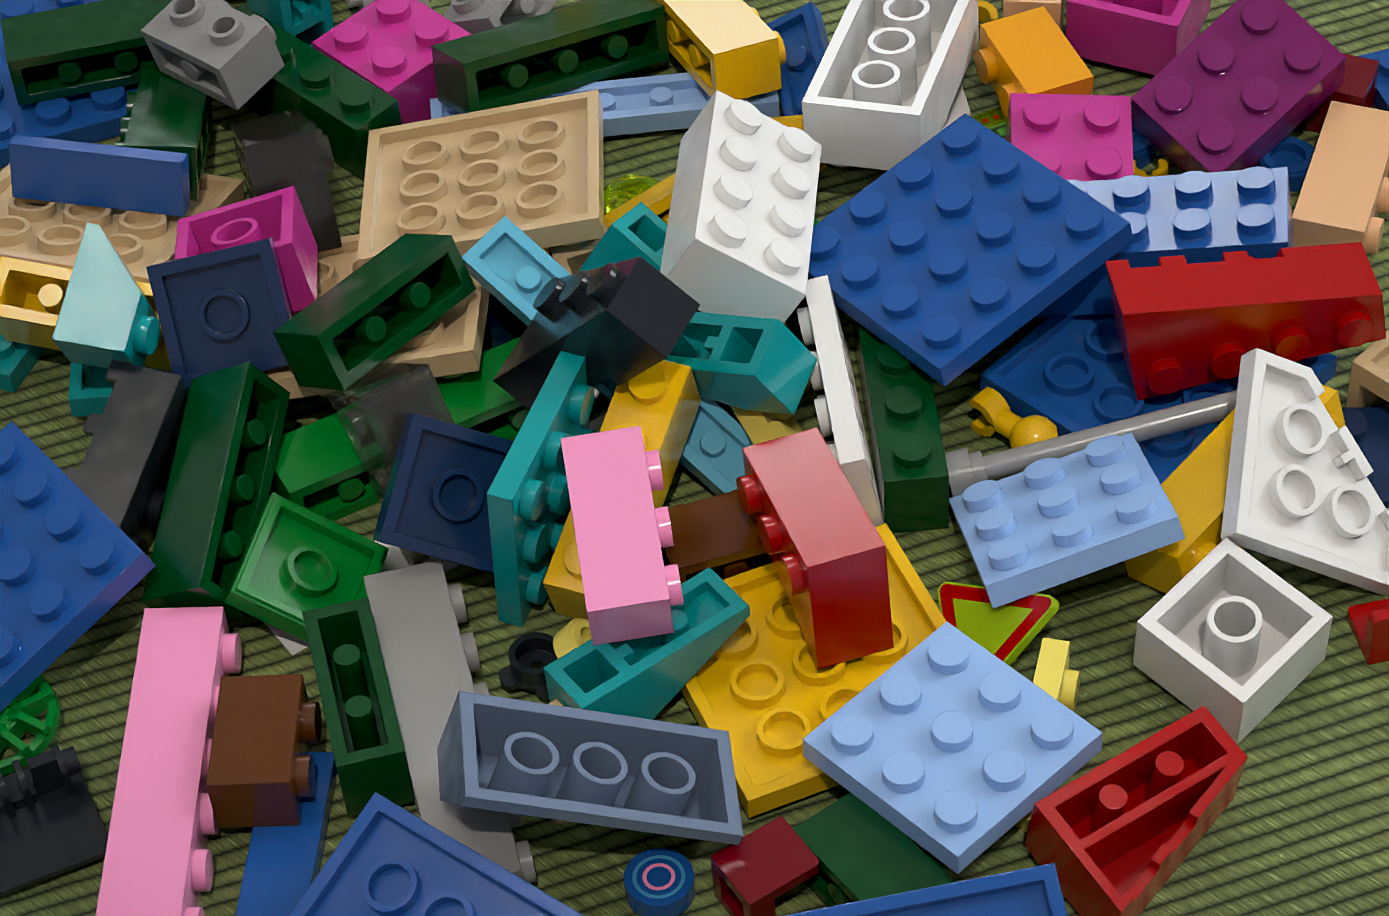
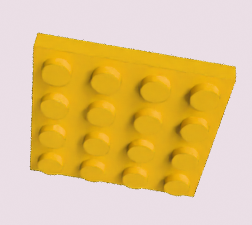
(773, 695)

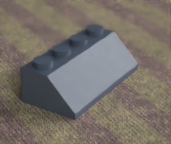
(589, 768)

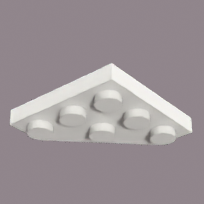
(1301, 481)

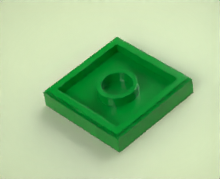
(300, 565)

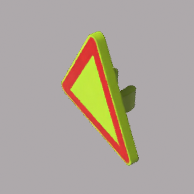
(999, 630)

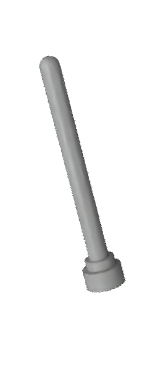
(970, 468)

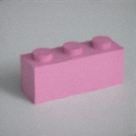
(621, 535)

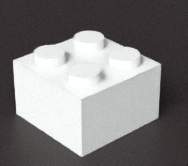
(1232, 639)

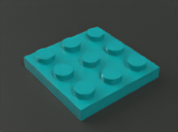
(531, 489)

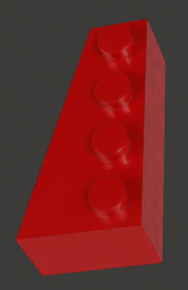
(1196, 320)

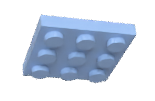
(1065, 518)
(952, 746)

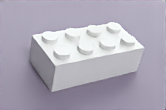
(889, 79)
(742, 212)

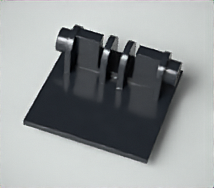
(46, 820)

